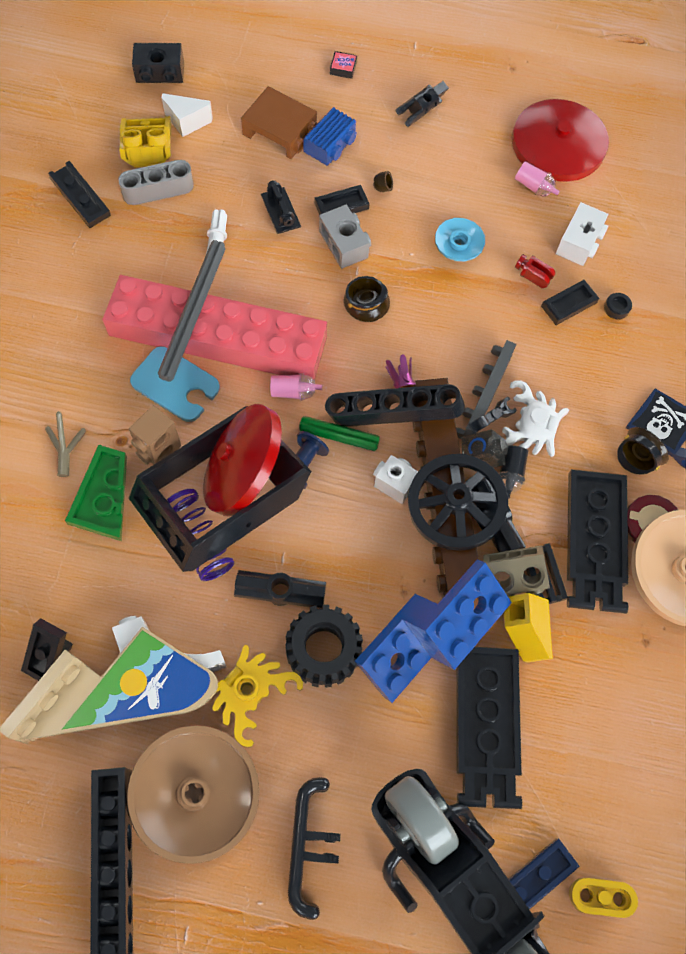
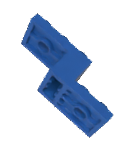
(434, 631)

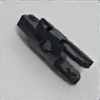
(422, 102)

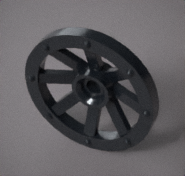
(456, 506)

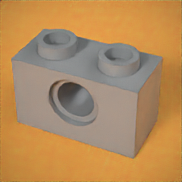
(344, 236)

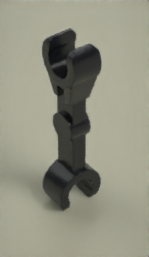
(500, 410)

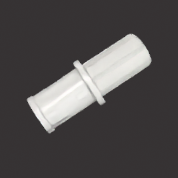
(217, 227)

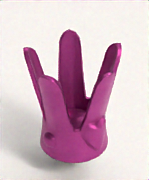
(404, 378)

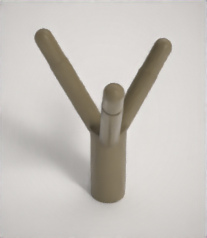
(63, 452)

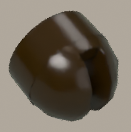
(383, 182)

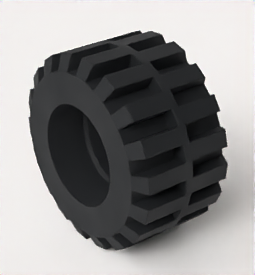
(330, 621)

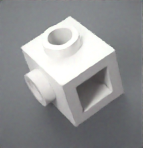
(394, 478)

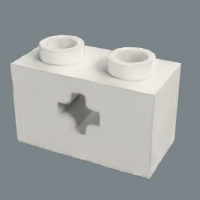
(580, 237)

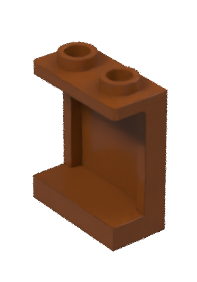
(279, 120)

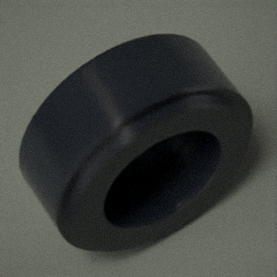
(618, 306)

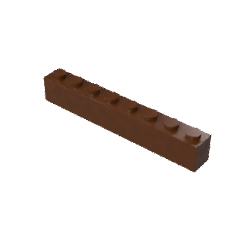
(436, 440)

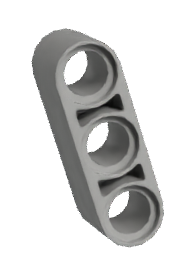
(156, 182)

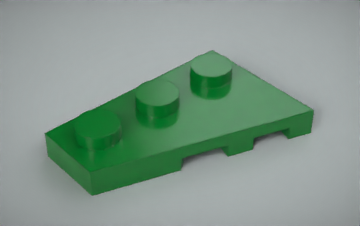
(101, 495)

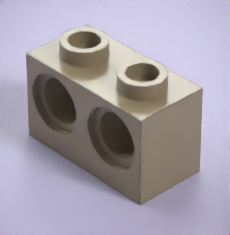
(515, 563)

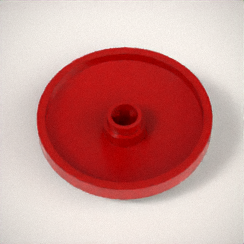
(560, 139)
(242, 460)

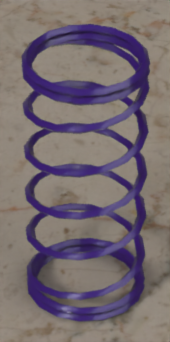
(192, 498)

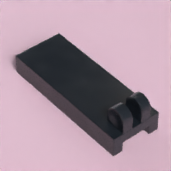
(80, 195)

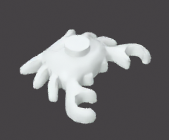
(537, 420)

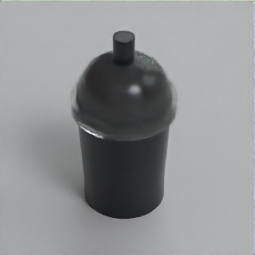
(514, 470)

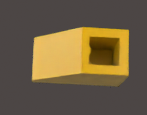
(529, 626)

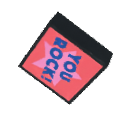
(343, 64)

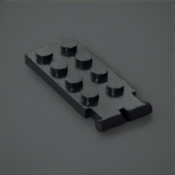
(597, 540)
(489, 727)

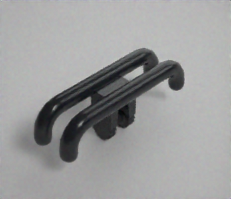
(298, 853)

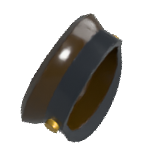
(366, 299)
(642, 451)

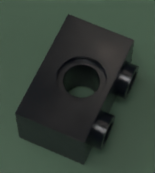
(158, 62)

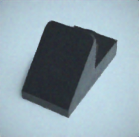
(44, 648)

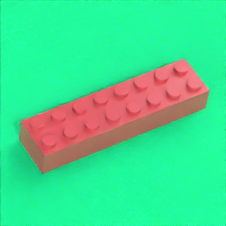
(223, 332)

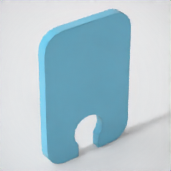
(174, 394)

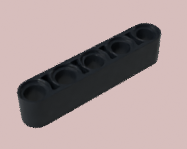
(405, 412)

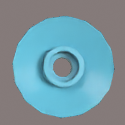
(462, 232)

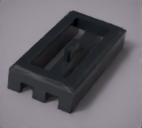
(556, 577)

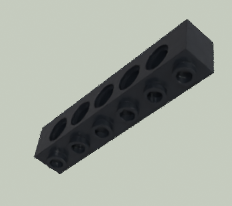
(111, 863)

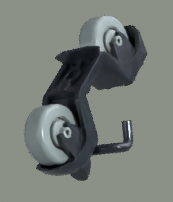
(453, 867)

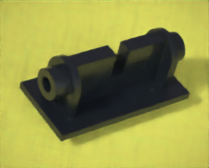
(280, 208)

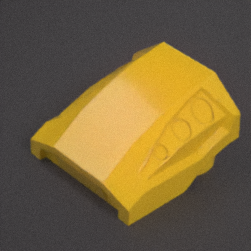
(145, 141)

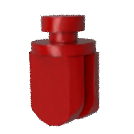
(535, 270)

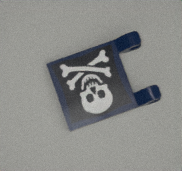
(666, 420)

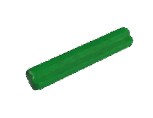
(339, 433)

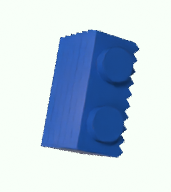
(330, 136)

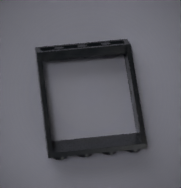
(189, 553)

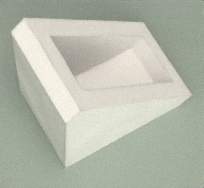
(187, 113)

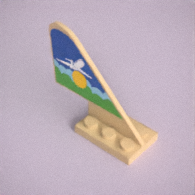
(141, 684)

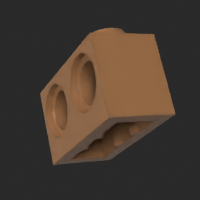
(154, 436)

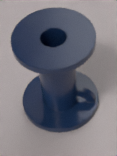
(309, 447)

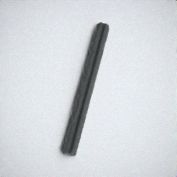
(191, 311)

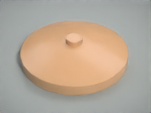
(660, 566)

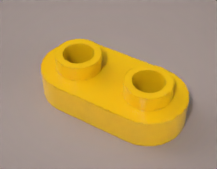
(601, 897)

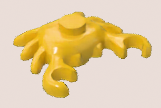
(246, 688)

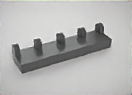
(486, 394)

